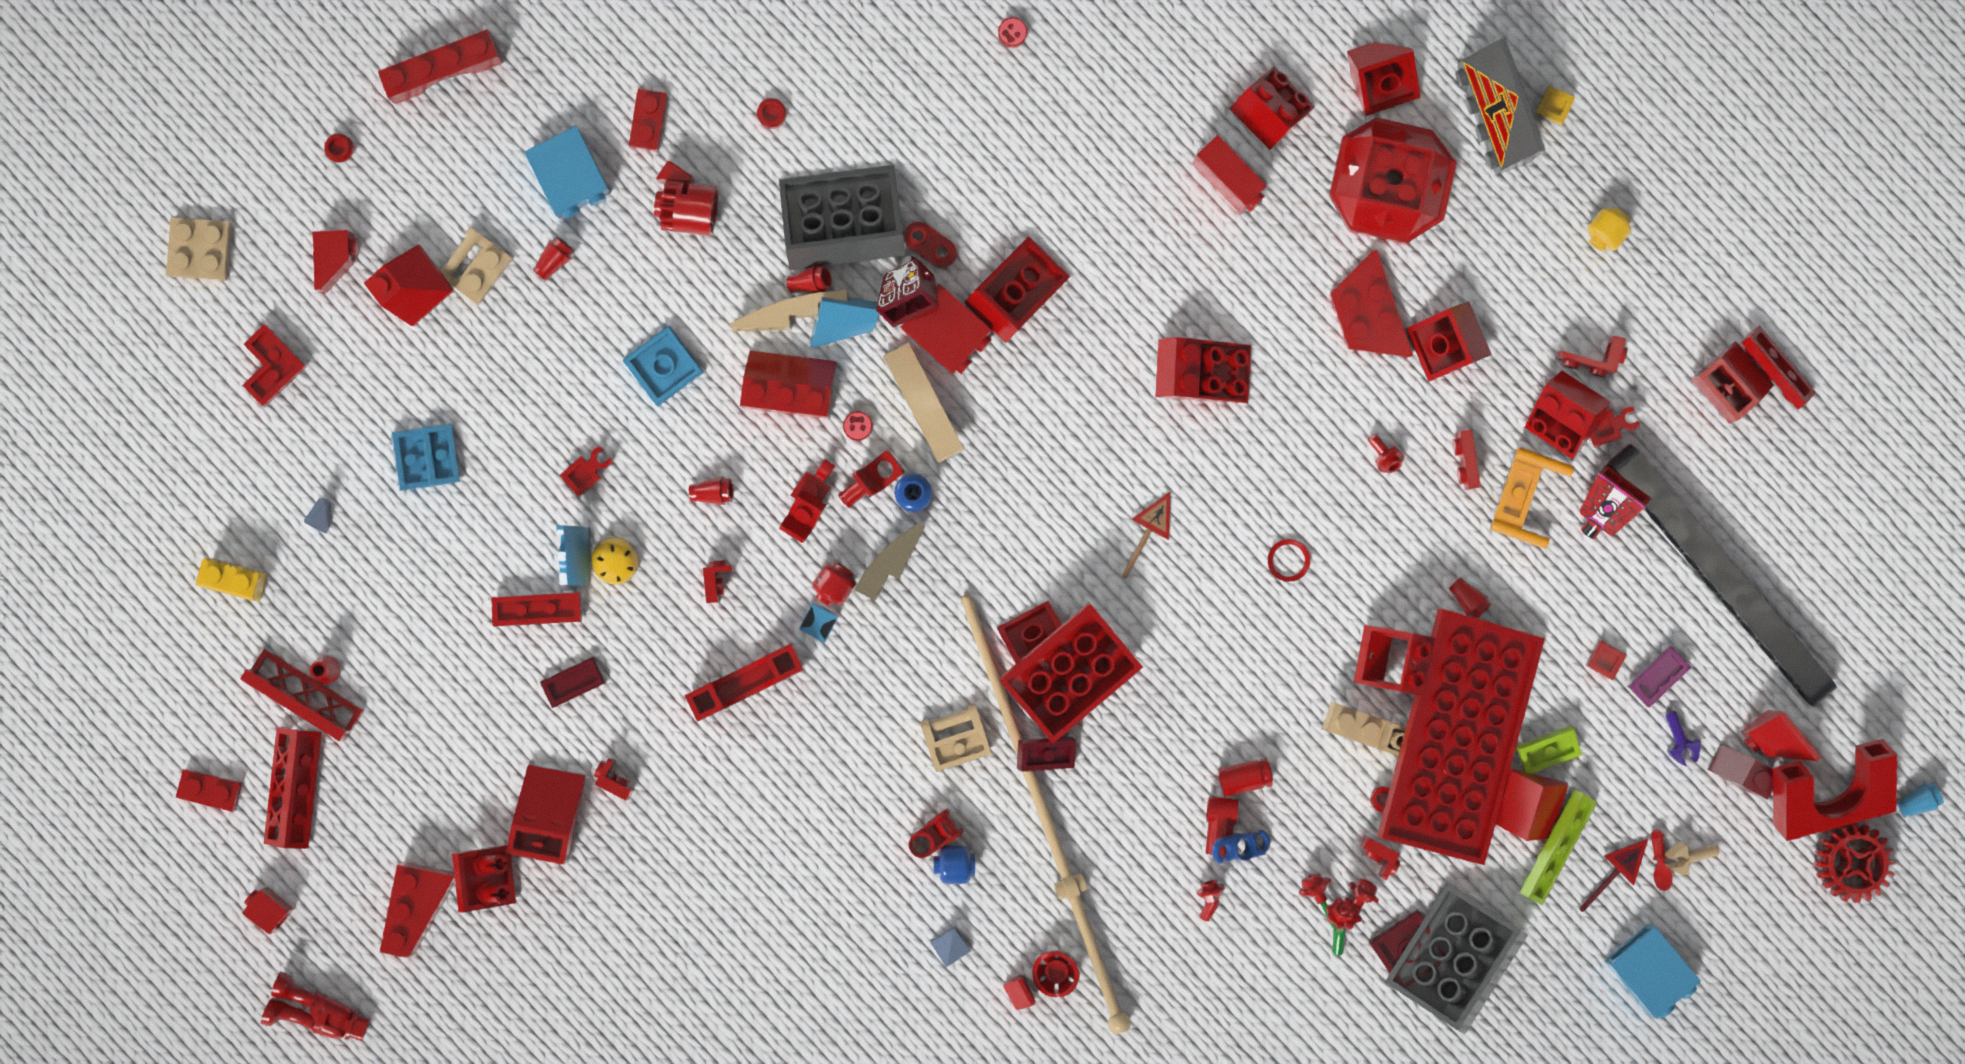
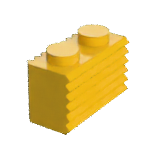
(231, 579)

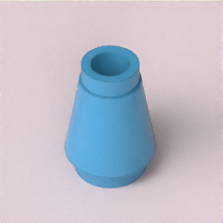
(1921, 800)

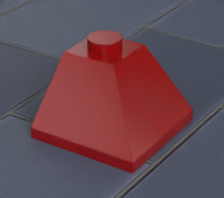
(1383, 76)
(409, 286)
(1778, 737)

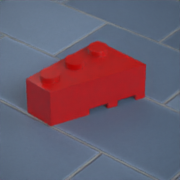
(413, 906)

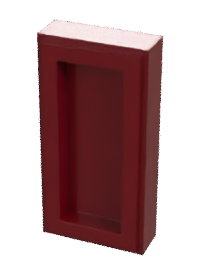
(572, 682)

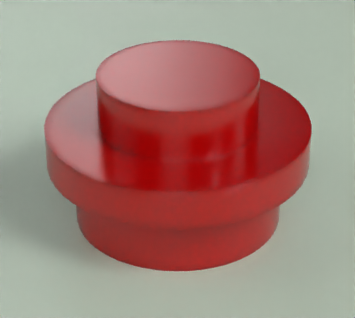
(339, 148)

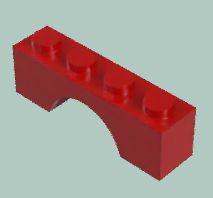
(460, 57)
(745, 682)

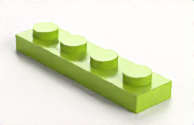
(1558, 847)

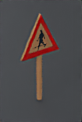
(1156, 520)

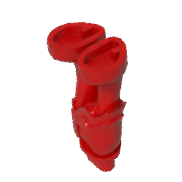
(326, 1015)

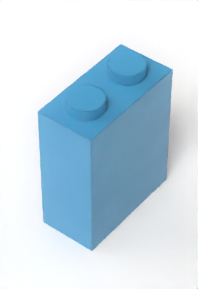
(568, 173)
(1653, 972)

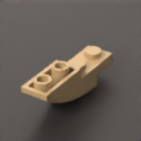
(1364, 728)

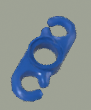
(1231, 842)

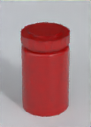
(1245, 777)

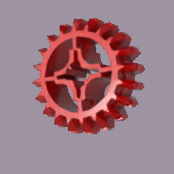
(1835, 875)

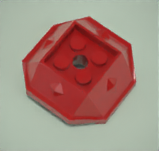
(1387, 210)

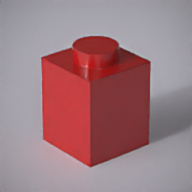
(266, 910)

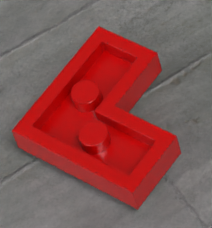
(278, 367)

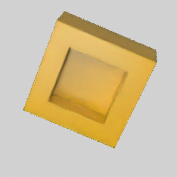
(1554, 105)

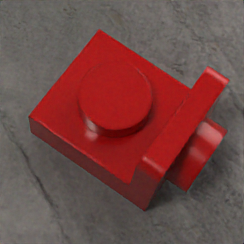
(803, 516)
(713, 586)
(617, 785)
(1377, 851)

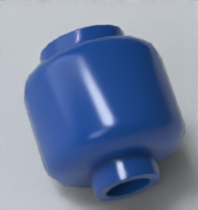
(913, 481)
(955, 865)

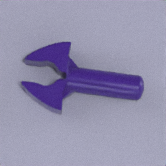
(1681, 740)

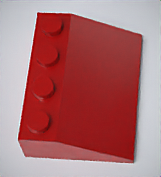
(1070, 673)

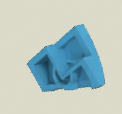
(843, 320)
(574, 555)

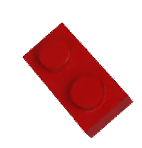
(648, 120)
(1468, 472)
(208, 790)

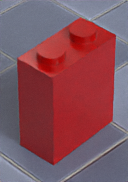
(1230, 175)
(949, 333)

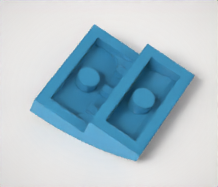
(425, 457)

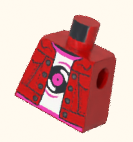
(1611, 503)

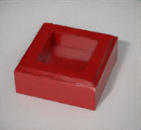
(1606, 660)

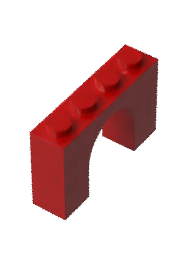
(1868, 796)

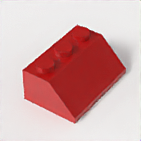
(788, 384)

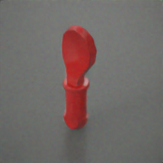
(1662, 874)

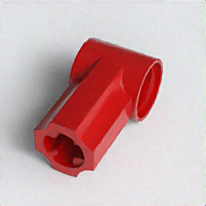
(1221, 818)

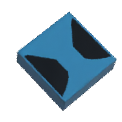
(818, 623)

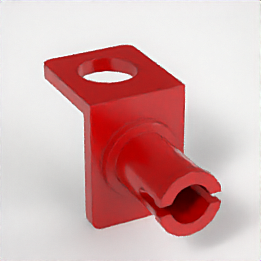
(870, 481)

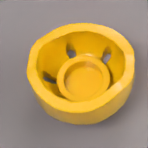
(615, 562)

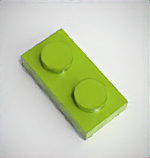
(1549, 750)

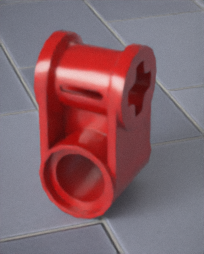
(936, 833)

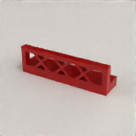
(297, 705)
(295, 789)

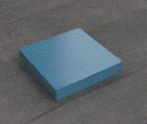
(663, 366)

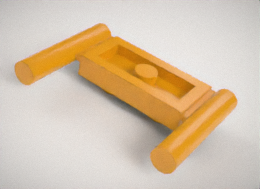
(1518, 494)

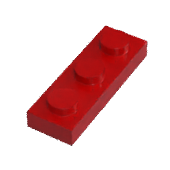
(1778, 367)
(536, 609)

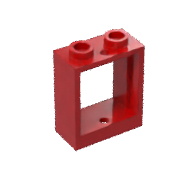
(1378, 643)

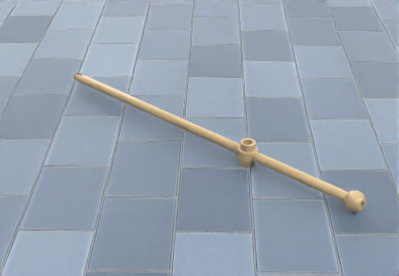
(1070, 885)

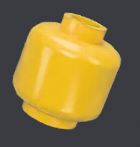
(1609, 229)

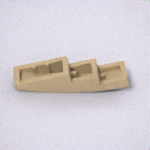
(779, 314)
(923, 402)

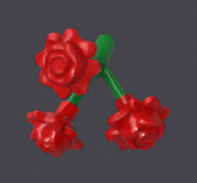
(1342, 913)

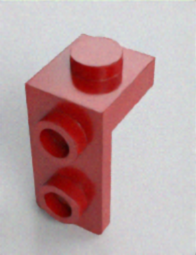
(1614, 355)

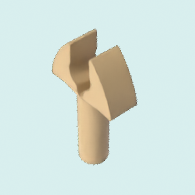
(1688, 857)

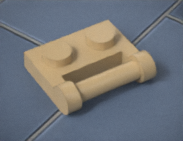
(482, 271)
(958, 747)

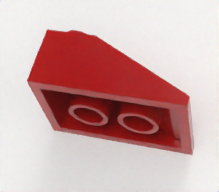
(1016, 289)

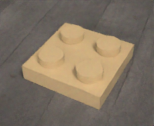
(198, 249)

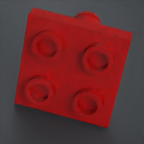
(483, 878)

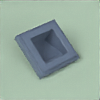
(319, 515)
(950, 946)

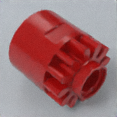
(687, 207)

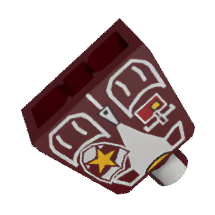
(907, 292)

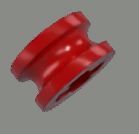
(1377, 791)

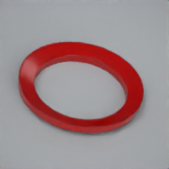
(1306, 560)

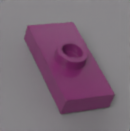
(1659, 676)

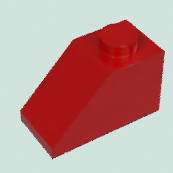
(332, 257)

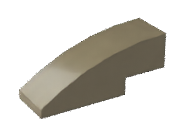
(889, 562)

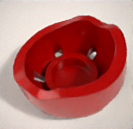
(1056, 972)

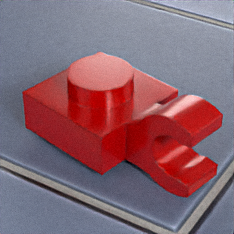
(815, 484)

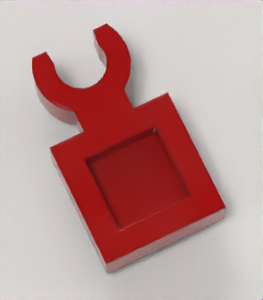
(1610, 427)
(582, 474)

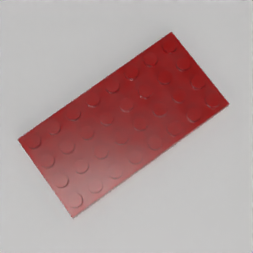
(1461, 738)

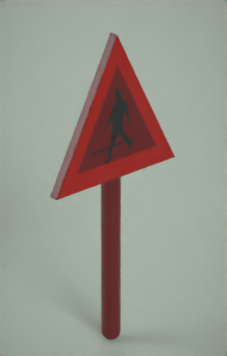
(1626, 861)

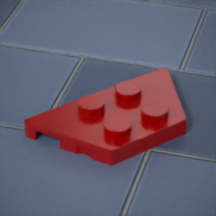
(1369, 311)

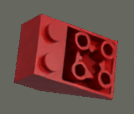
(1202, 370)
(546, 815)

